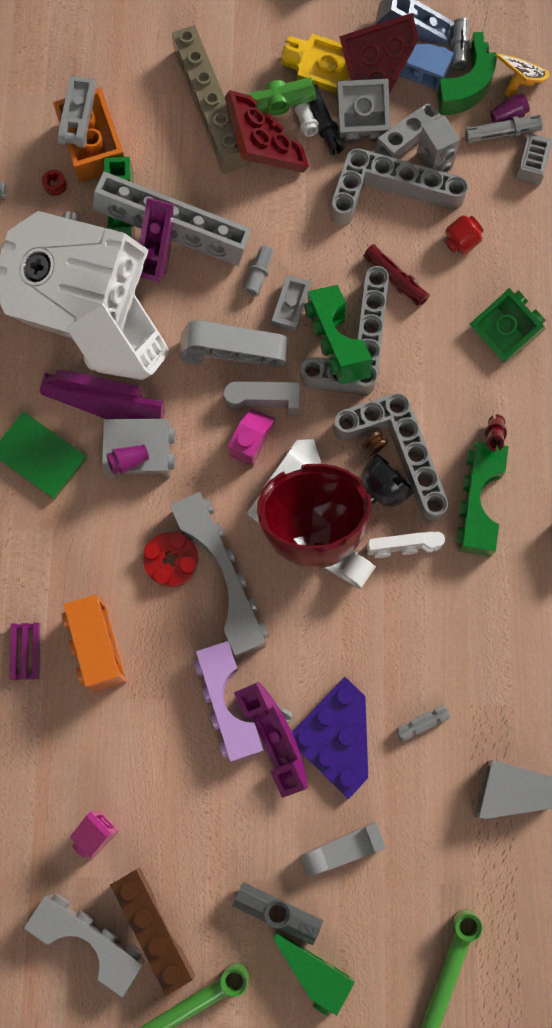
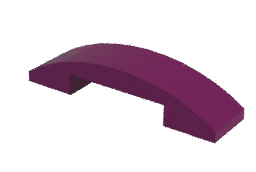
(277, 737)

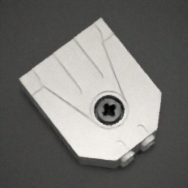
(65, 269)

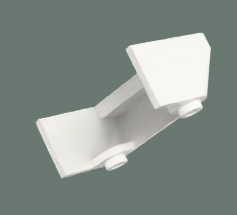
(124, 353)

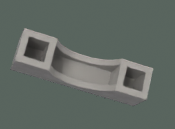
(117, 962)

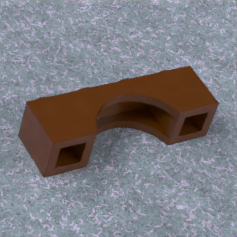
(151, 932)

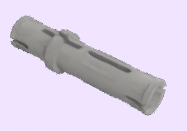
(496, 130)

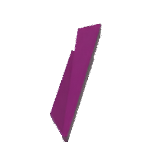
(100, 396)

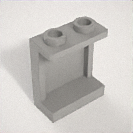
(153, 433)

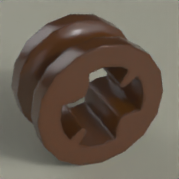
(375, 443)

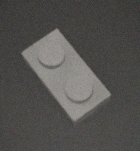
(291, 303)

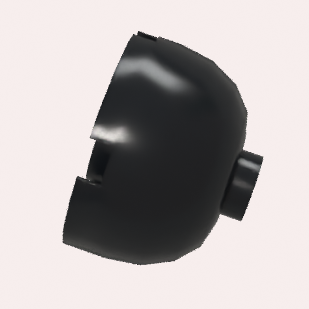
(385, 483)

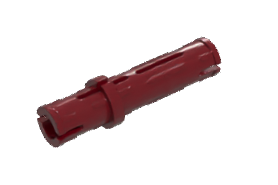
(403, 282)

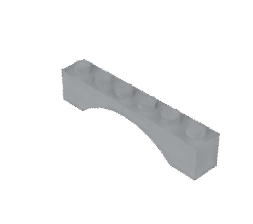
(241, 625)

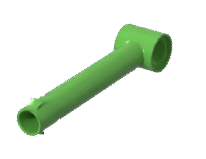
(451, 969)
(202, 999)

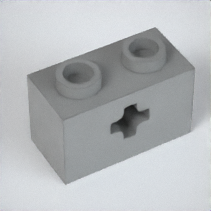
(438, 145)

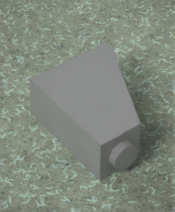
(512, 791)

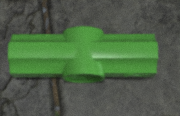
(280, 96)

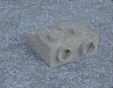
(363, 109)

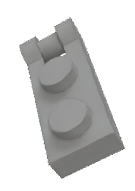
(77, 111)

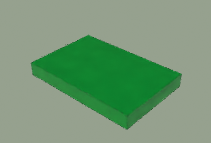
(40, 455)

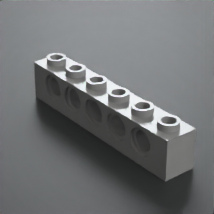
(190, 224)

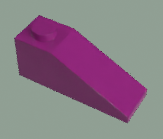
(157, 238)

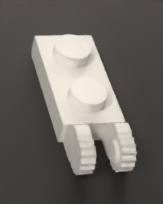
(407, 544)

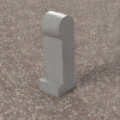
(406, 133)
(263, 394)
(343, 850)

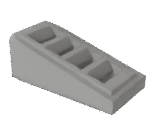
(529, 173)

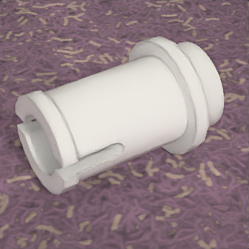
(308, 124)

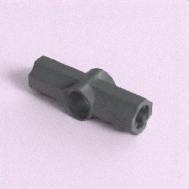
(296, 922)

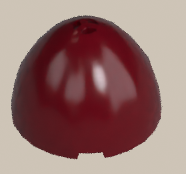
(314, 514)

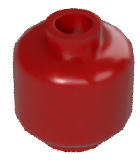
(463, 234)

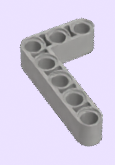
(393, 182)
(368, 318)
(403, 445)

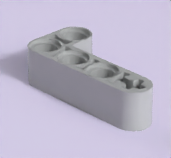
(231, 343)

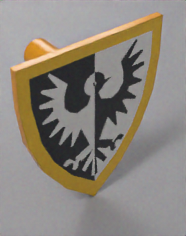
(525, 73)

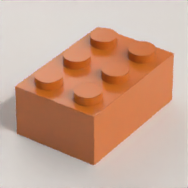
(101, 140)
(93, 643)

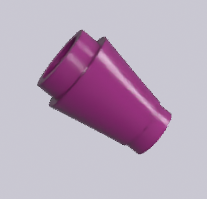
(513, 106)
(124, 459)

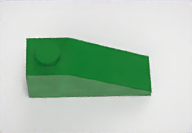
(321, 980)

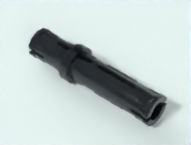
(327, 127)

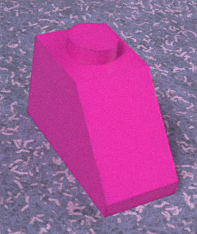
(250, 436)
(93, 834)

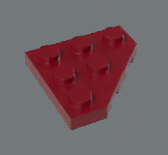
(380, 49)
(261, 137)

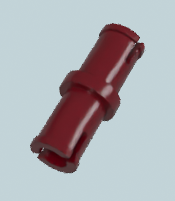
(495, 433)

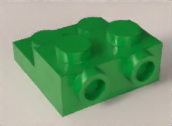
(508, 324)

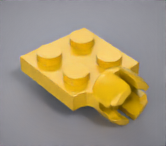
(317, 59)

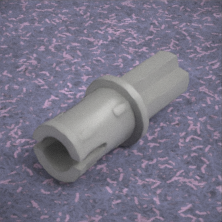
(259, 271)

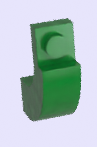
(464, 92)

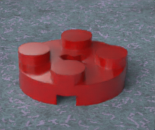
(175, 544)

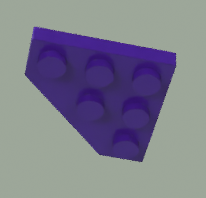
(336, 737)

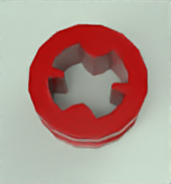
(54, 190)

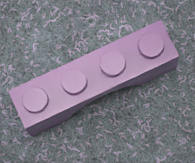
(217, 667)

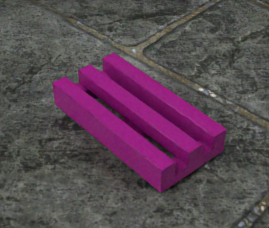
(25, 627)

